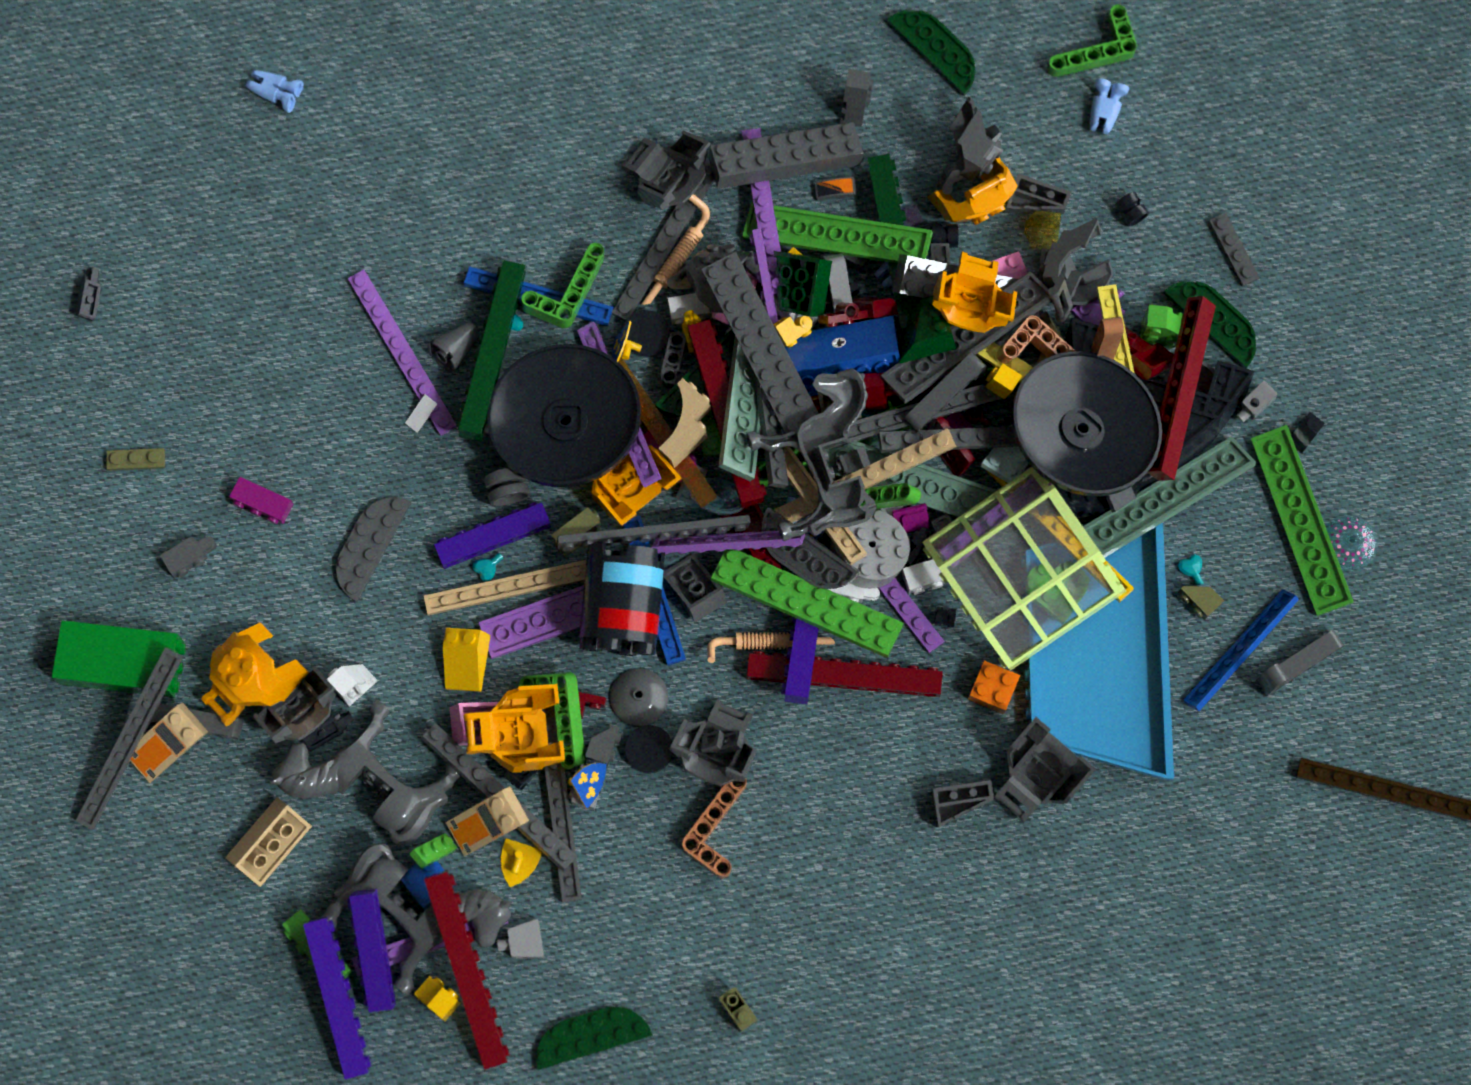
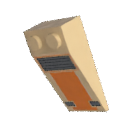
(167, 742)
(487, 821)

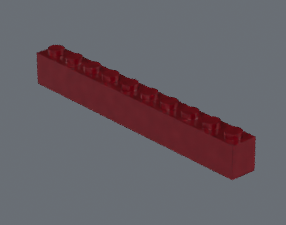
(716, 385)
(1182, 385)
(851, 675)
(466, 970)

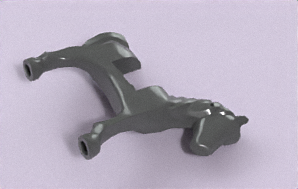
(839, 502)
(403, 805)
(481, 907)

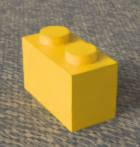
(1002, 380)

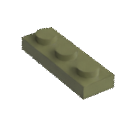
(136, 459)

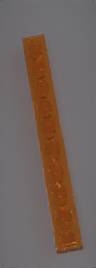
(661, 432)

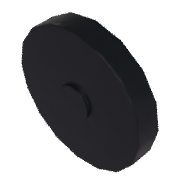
(649, 331)
(649, 749)

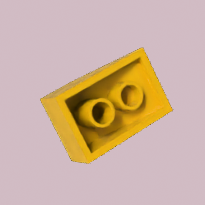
(465, 658)

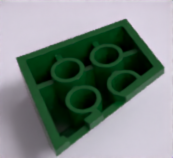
(802, 283)
(926, 333)

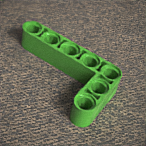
(1099, 51)
(572, 292)
(893, 495)
(563, 711)

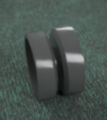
(506, 488)

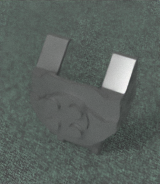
(975, 147)
(669, 173)
(1060, 276)
(696, 278)
(301, 711)
(715, 767)
(1042, 771)

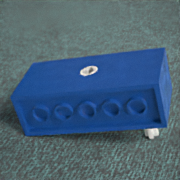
(863, 345)

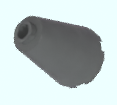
(454, 346)

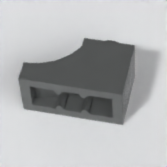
(852, 461)

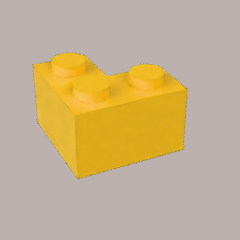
(438, 999)

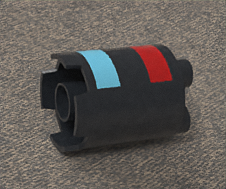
(621, 600)

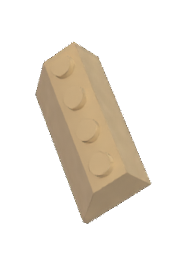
(268, 842)

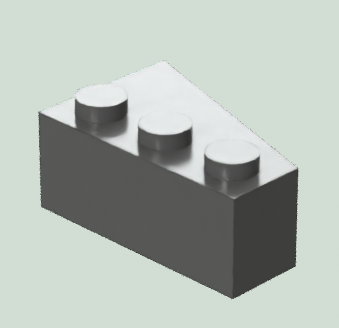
(856, 96)
(1037, 195)
(958, 799)

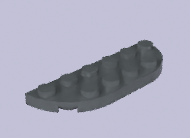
(368, 544)
(811, 559)

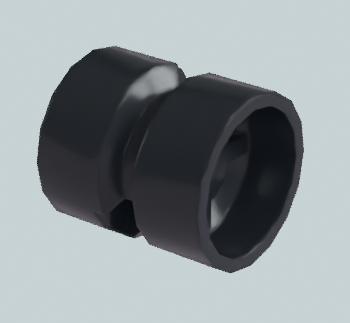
(1132, 208)
(946, 234)

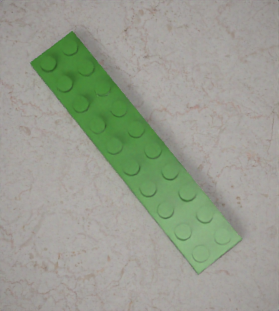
(845, 235)
(1302, 520)
(806, 602)

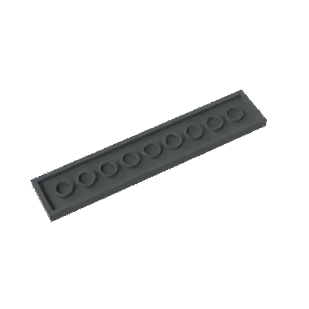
(760, 342)
(915, 376)

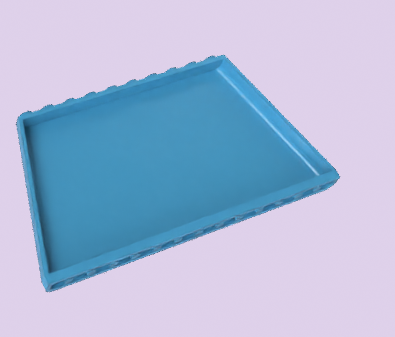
(1109, 676)

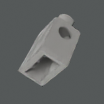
(1262, 396)
(523, 941)

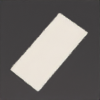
(421, 413)

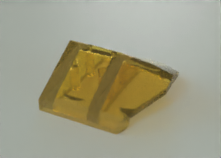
(1042, 229)

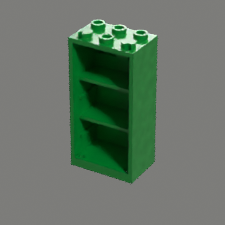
(112, 657)

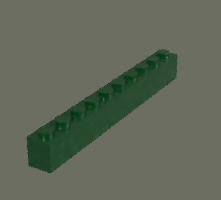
(889, 211)
(492, 350)

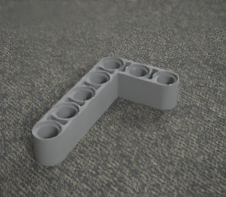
(838, 281)

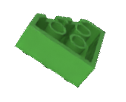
(1161, 326)

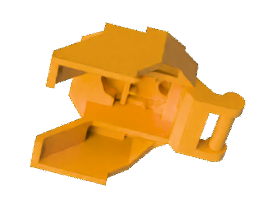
(981, 199)
(972, 297)
(622, 492)
(247, 674)
(517, 729)

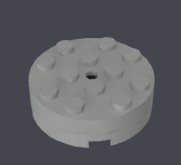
(885, 547)

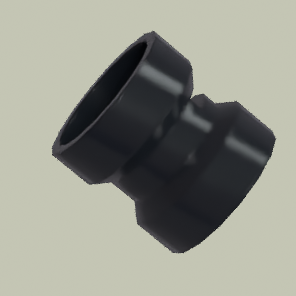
(945, 617)

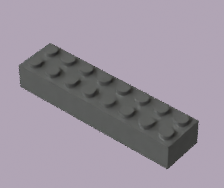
(785, 155)
(918, 277)

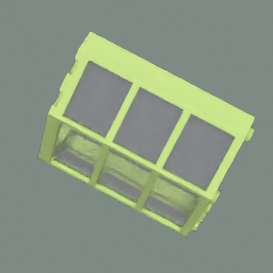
(1023, 567)

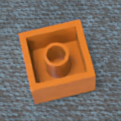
(994, 687)

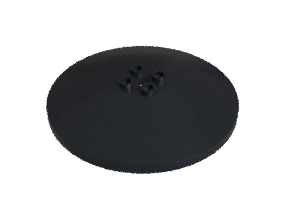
(557, 385)
(1104, 399)

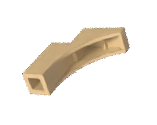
(690, 430)

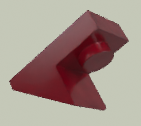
(595, 702)

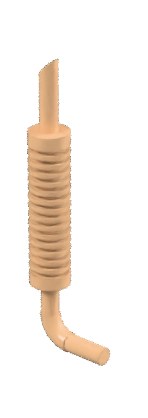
(681, 251)
(757, 641)

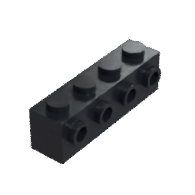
(1085, 505)

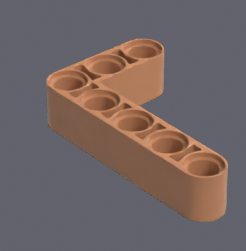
(1035, 337)
(1108, 337)
(712, 823)

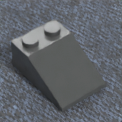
(694, 588)

